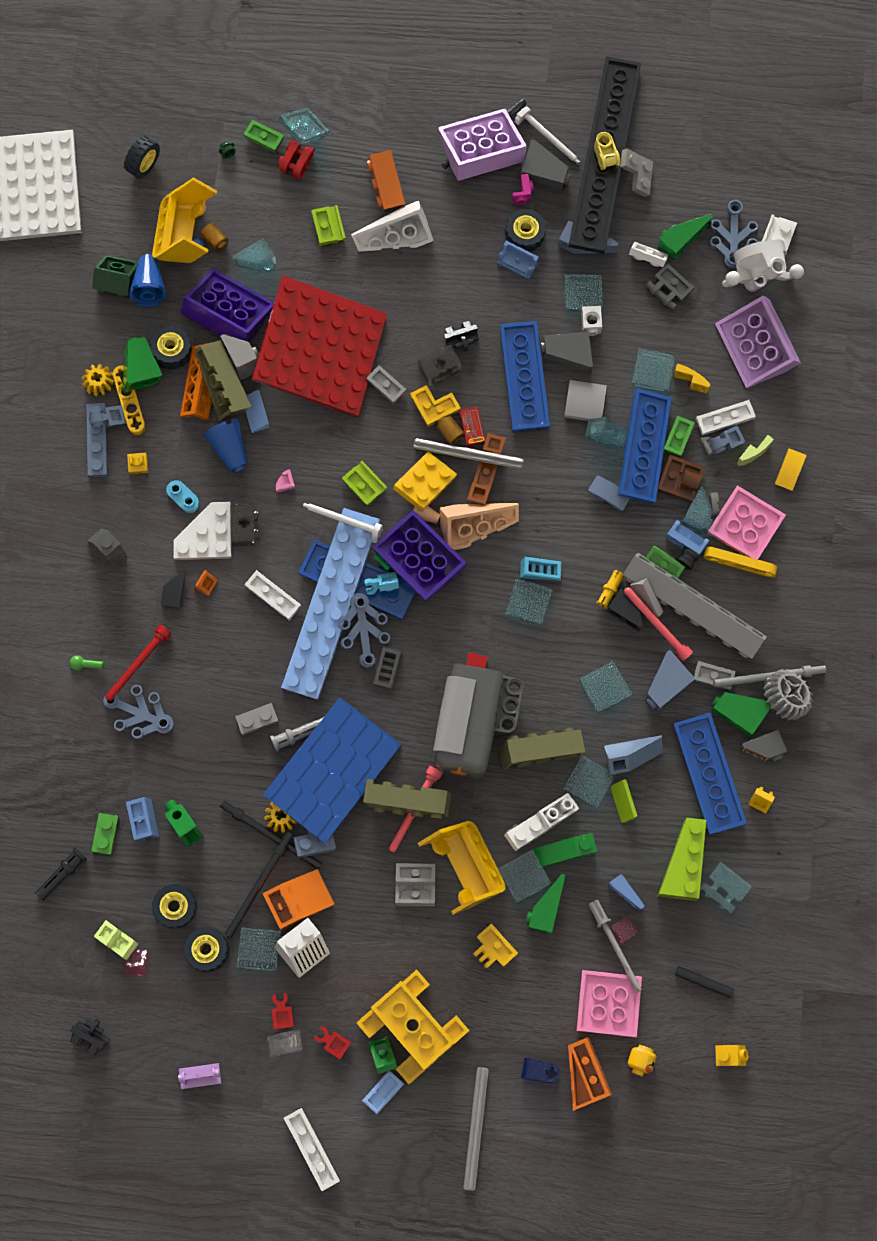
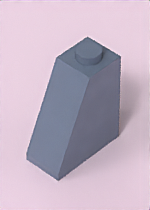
(669, 682)

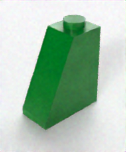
(139, 366)
(741, 711)

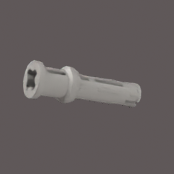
(290, 736)

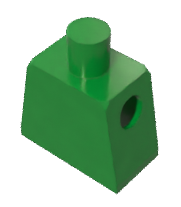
(182, 823)

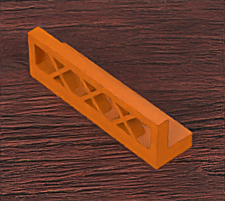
(200, 396)

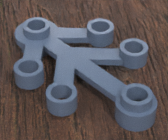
(733, 237)
(363, 627)
(141, 714)

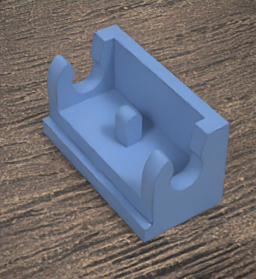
(518, 260)
(683, 537)
(142, 819)

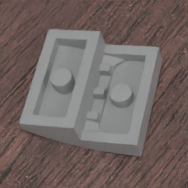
(585, 400)
(415, 884)

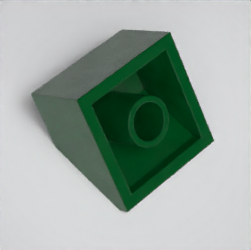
(114, 275)

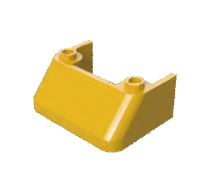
(177, 220)
(470, 861)

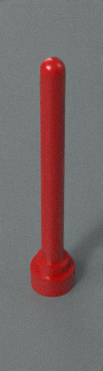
(160, 635)

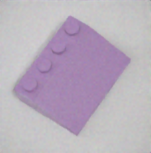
(482, 144)
(757, 342)

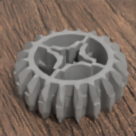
(788, 694)

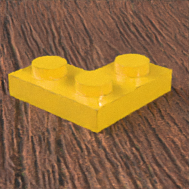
(434, 410)

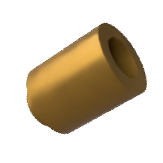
(214, 237)
(450, 430)

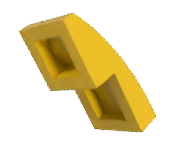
(697, 381)
(790, 469)

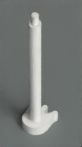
(525, 114)
(376, 531)

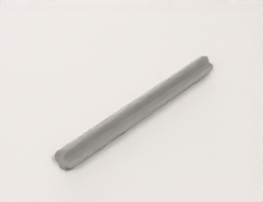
(467, 453)
(475, 1129)

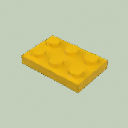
(424, 481)

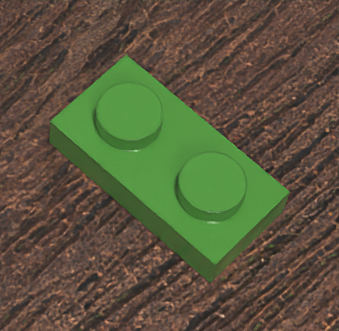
(263, 136)
(679, 436)
(665, 561)
(105, 834)

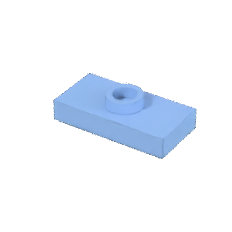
(383, 1092)

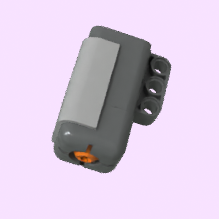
(471, 716)

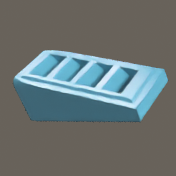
(525, 574)

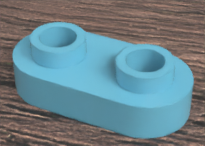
(182, 495)

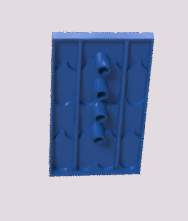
(331, 769)

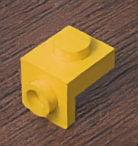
(731, 1055)

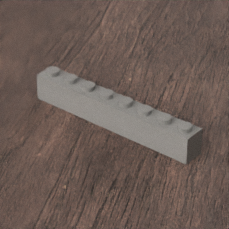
(696, 606)

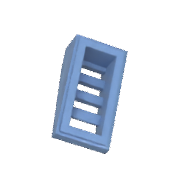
(623, 889)

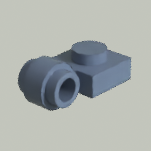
(111, 416)
(730, 438)

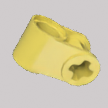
(606, 154)

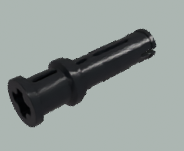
(67, 867)

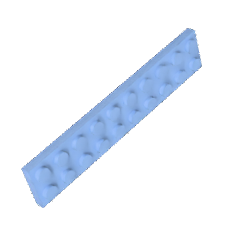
(328, 605)

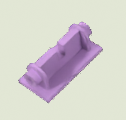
(199, 1076)

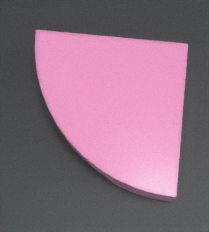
(285, 482)

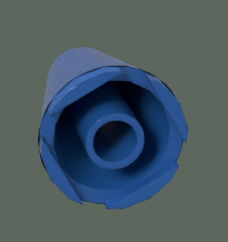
(147, 283)
(228, 444)

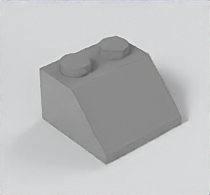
(241, 355)

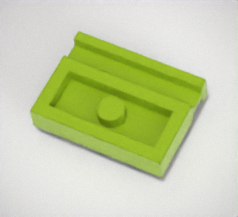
(328, 225)
(364, 483)

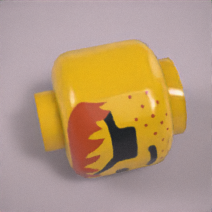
(641, 1060)

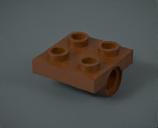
(681, 478)

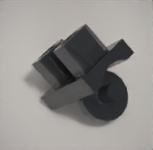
(462, 337)
(90, 1032)

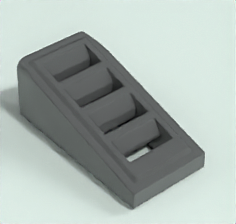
(397, 653)

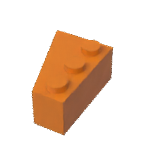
(385, 180)
(587, 1077)

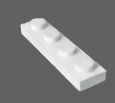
(311, 1149)

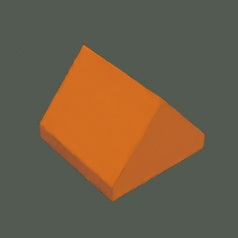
(206, 583)

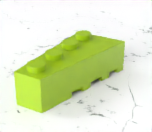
(685, 866)

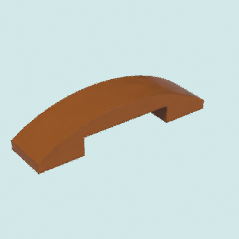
(486, 472)

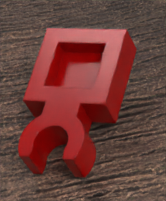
(282, 1015)
(335, 1044)

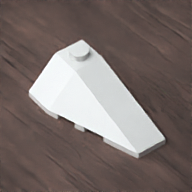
(398, 229)

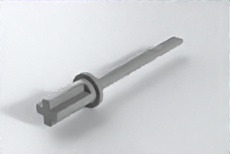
(602, 921)

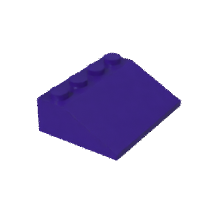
(226, 306)
(420, 556)

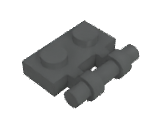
(674, 283)

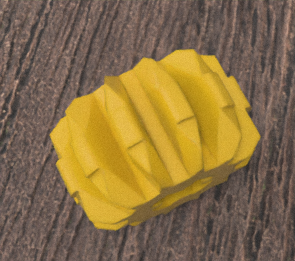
(104, 376)
(275, 820)

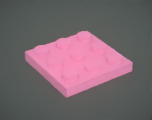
(746, 523)
(608, 1004)

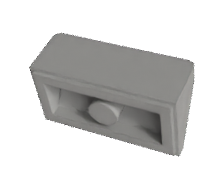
(646, 594)

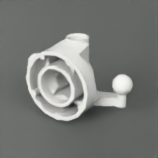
(761, 263)

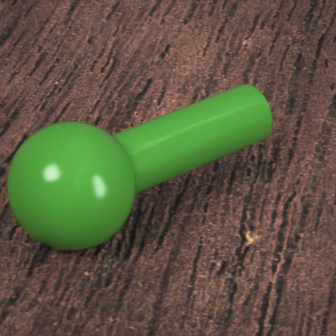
(78, 663)

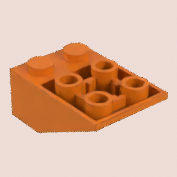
(298, 899)

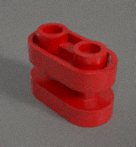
(287, 161)

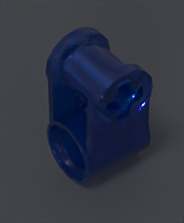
(536, 1069)

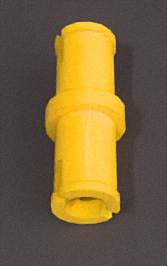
(610, 589)

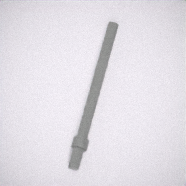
(805, 671)

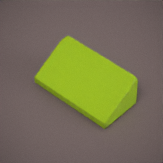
(624, 801)

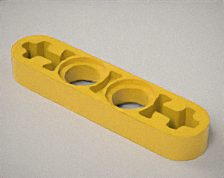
(129, 400)
(740, 562)

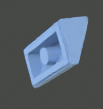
(256, 414)

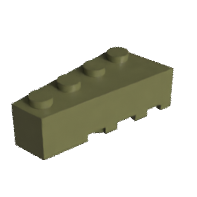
(222, 381)
(540, 748)
(407, 800)

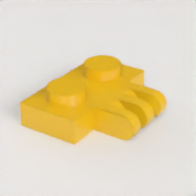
(494, 947)

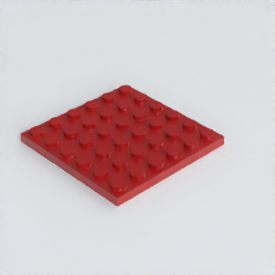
(319, 346)

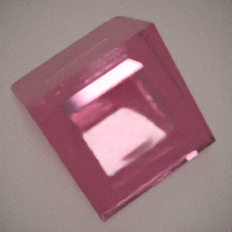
(624, 930)
(136, 963)

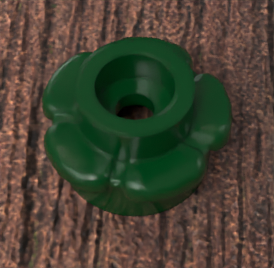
(227, 149)

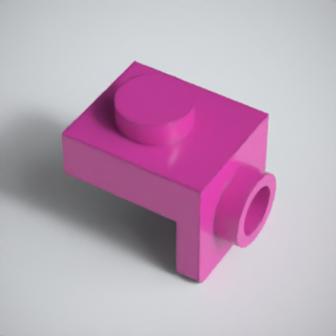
(526, 189)

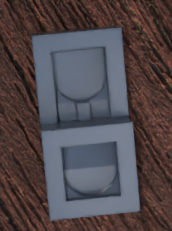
(608, 492)

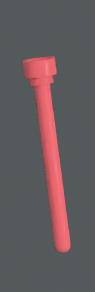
(682, 651)
(432, 776)

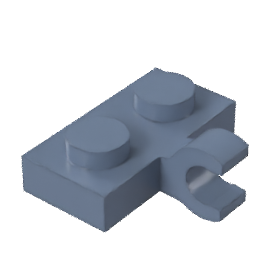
(312, 845)

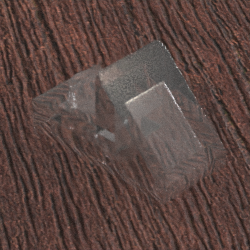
(285, 1043)

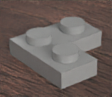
(641, 169)

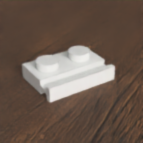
(780, 229)

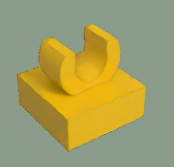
(137, 463)
(761, 800)

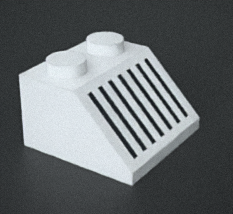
(302, 948)

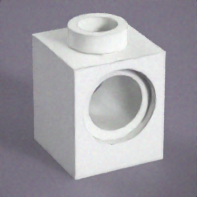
(591, 313)

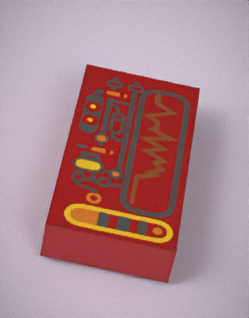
(472, 426)

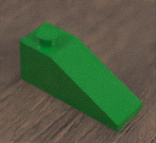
(682, 235)
(566, 850)
(545, 911)

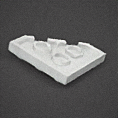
(206, 535)

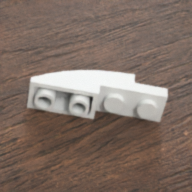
(541, 822)

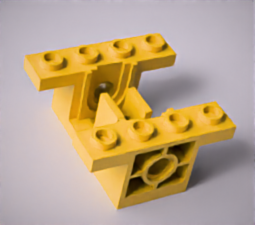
(426, 1042)

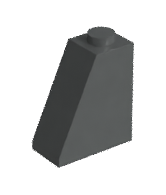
(544, 167)
(569, 350)
(107, 547)

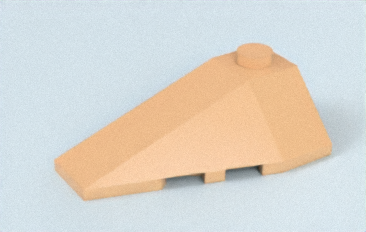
(469, 522)

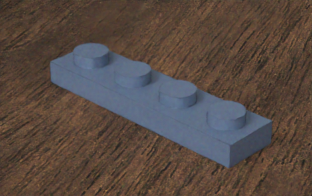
(96, 445)

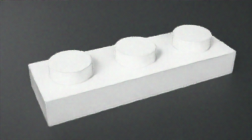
(725, 417)
(272, 595)

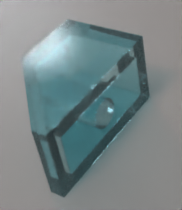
(255, 257)
(606, 432)
(699, 513)

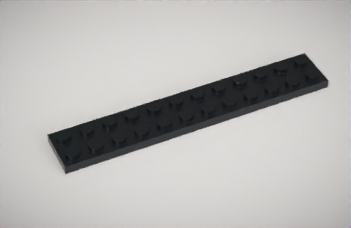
(600, 186)

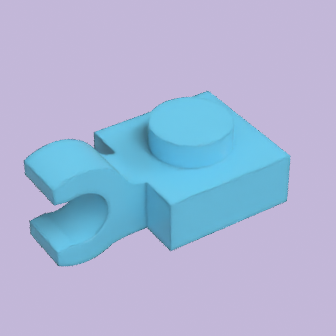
(384, 582)

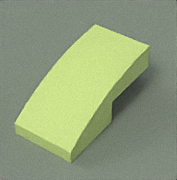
(752, 453)
(116, 940)

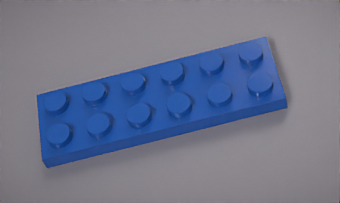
(524, 376)
(644, 446)
(390, 602)
(709, 774)

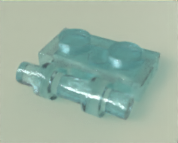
(730, 883)

